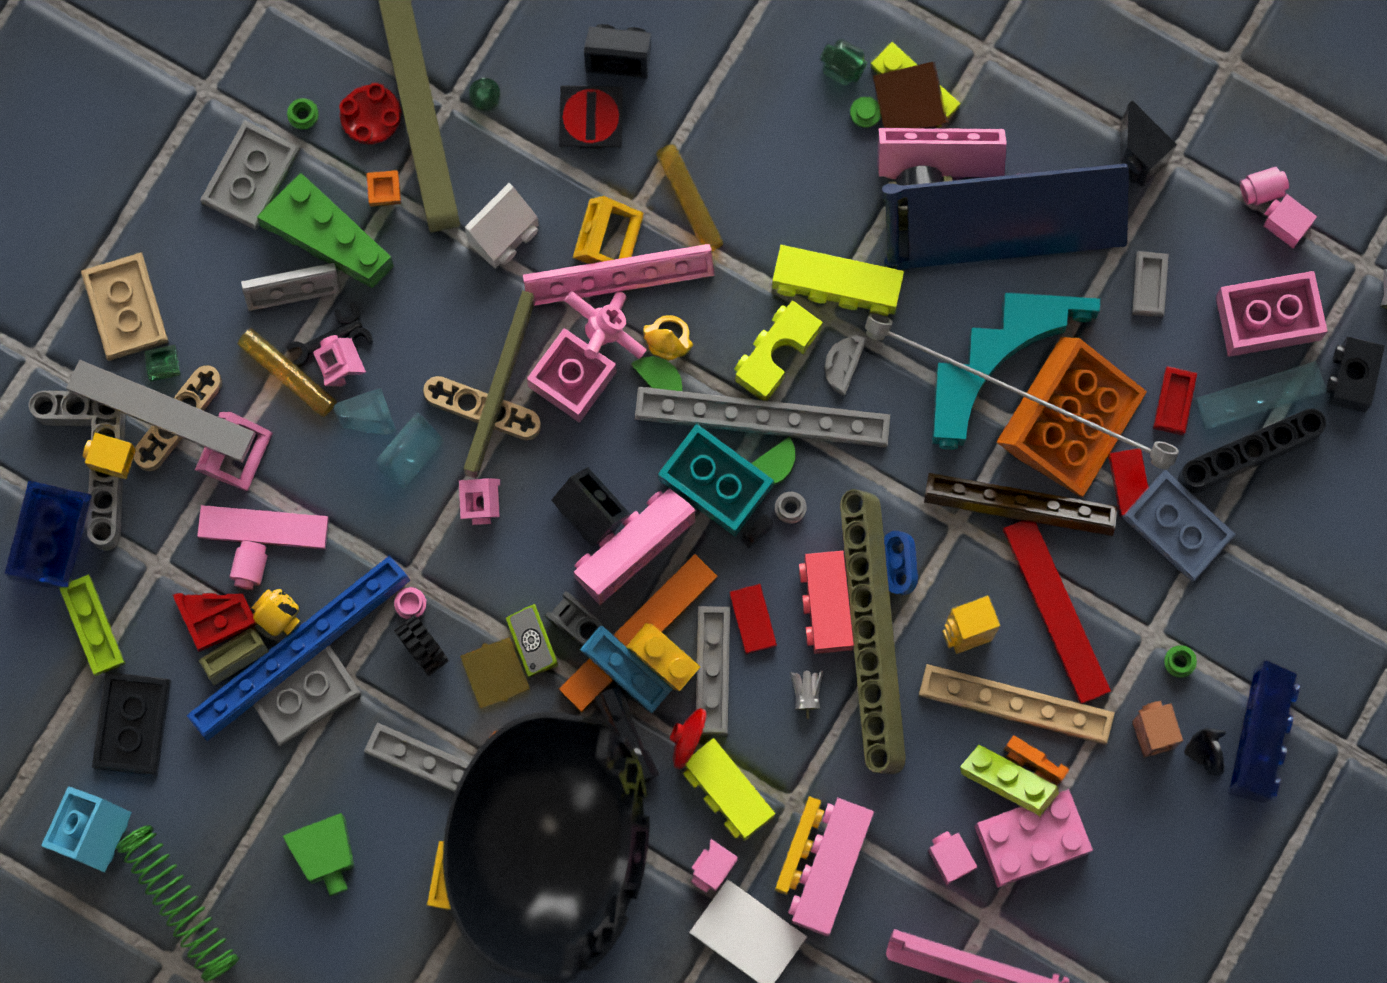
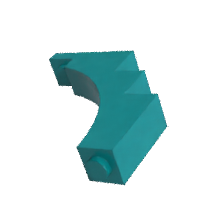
(1024, 322)

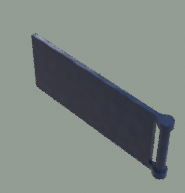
(1009, 216)

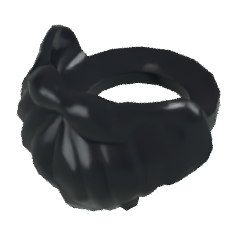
(1206, 750)

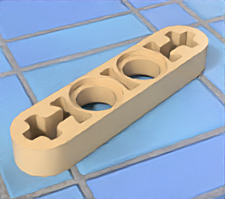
(209, 393)
(475, 414)

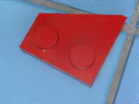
(214, 617)

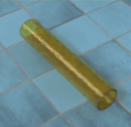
(689, 197)
(287, 372)

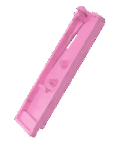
(956, 963)

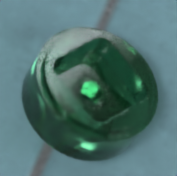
(484, 94)

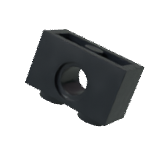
(1364, 357)

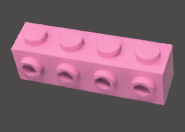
(951, 151)
(832, 866)

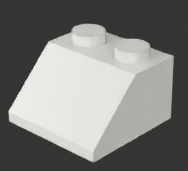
(502, 227)

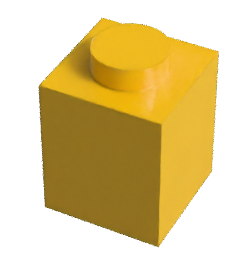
(109, 455)

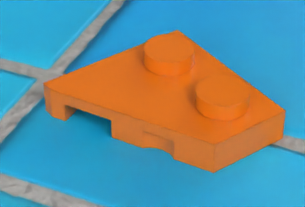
(1024, 754)

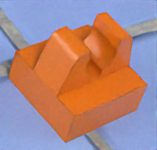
(383, 188)

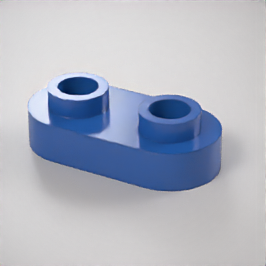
(901, 563)

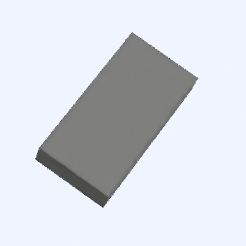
(1150, 284)

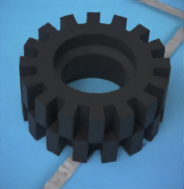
(421, 645)

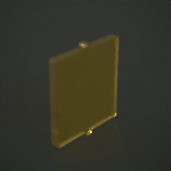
(495, 672)

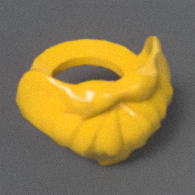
(664, 342)

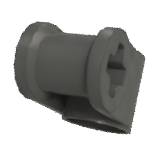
(572, 618)

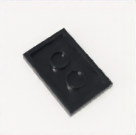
(131, 723)

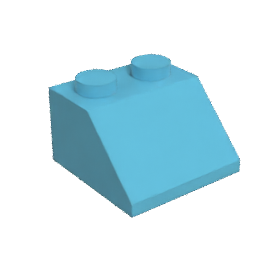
(86, 829)

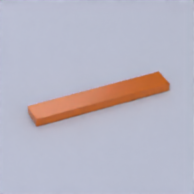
(659, 610)

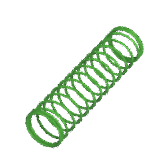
(130, 844)

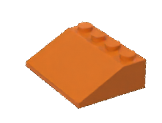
(1086, 386)

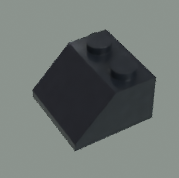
(617, 51)
(1143, 145)

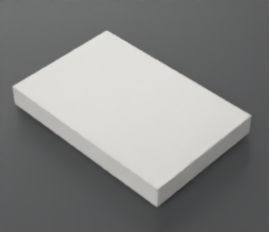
(747, 934)

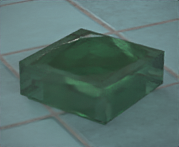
(162, 363)

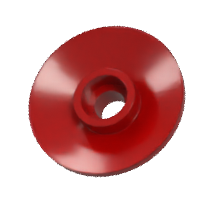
(687, 737)

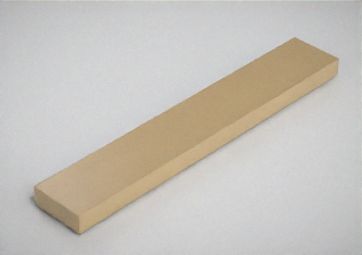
(1016, 704)

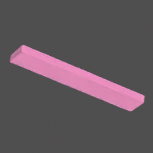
(621, 274)

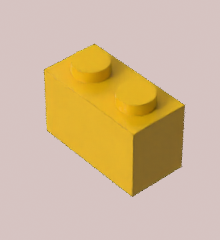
(663, 656)

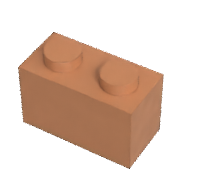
(1157, 729)

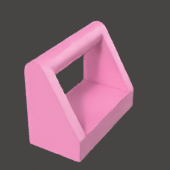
(211, 461)

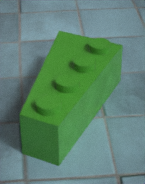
(317, 225)

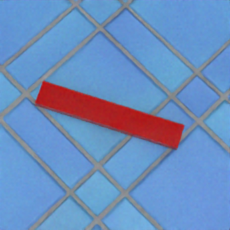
(1057, 611)

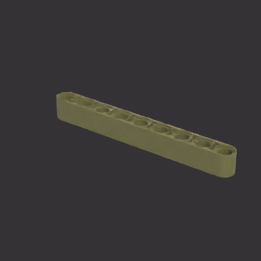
(419, 115)
(882, 643)

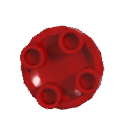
(370, 114)

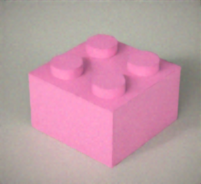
(569, 377)

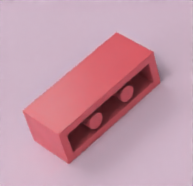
(826, 602)

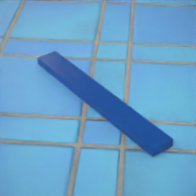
(298, 648)

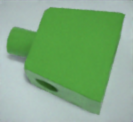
(323, 852)

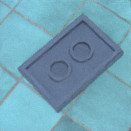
(1178, 525)

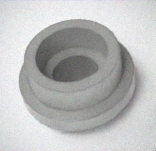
(790, 497)

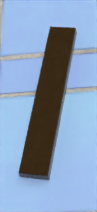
(1020, 504)

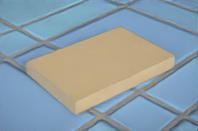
(124, 306)

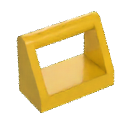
(595, 225)

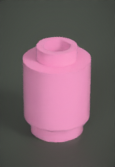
(1264, 186)
(248, 565)

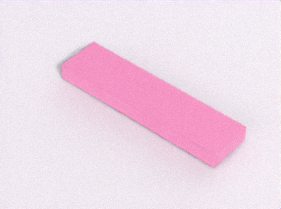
(263, 527)

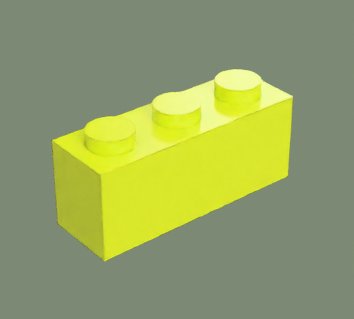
(728, 790)

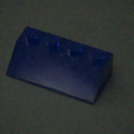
(1263, 733)

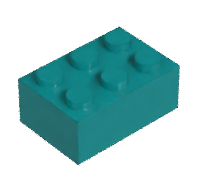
(715, 480)

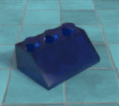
(47, 535)

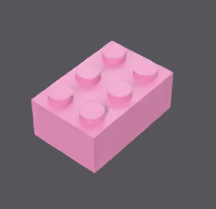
(1271, 313)
(1026, 844)

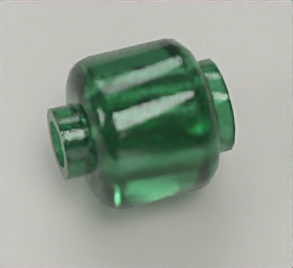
(843, 62)

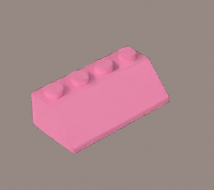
(635, 545)

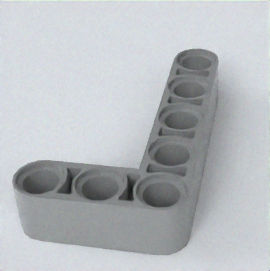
(98, 486)

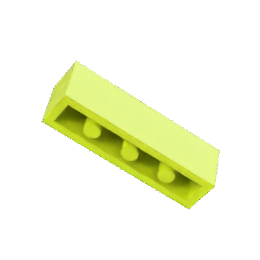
(837, 280)

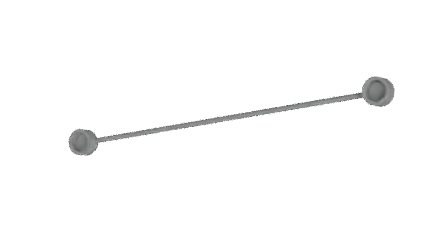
(1162, 453)

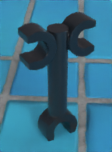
(350, 327)

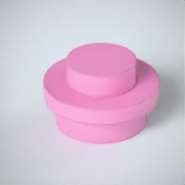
(409, 603)

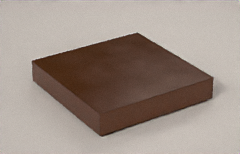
(911, 97)

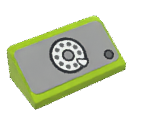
(532, 641)

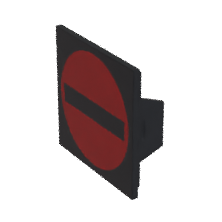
(591, 116)

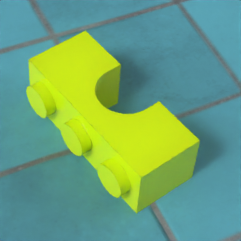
(791, 328)

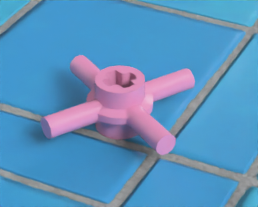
(605, 325)

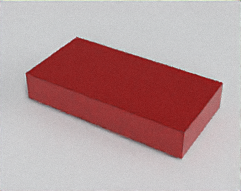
(1175, 400)
(1128, 477)
(753, 619)

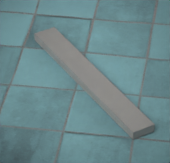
(762, 417)

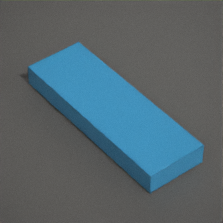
(626, 669)

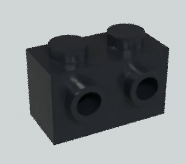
(590, 506)

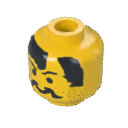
(276, 612)

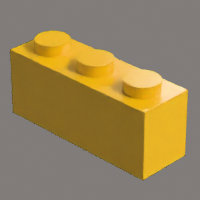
(971, 625)

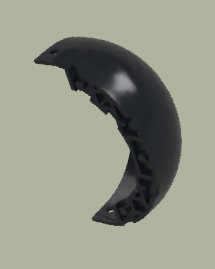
(546, 845)

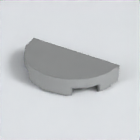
(842, 362)

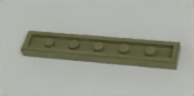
(499, 385)

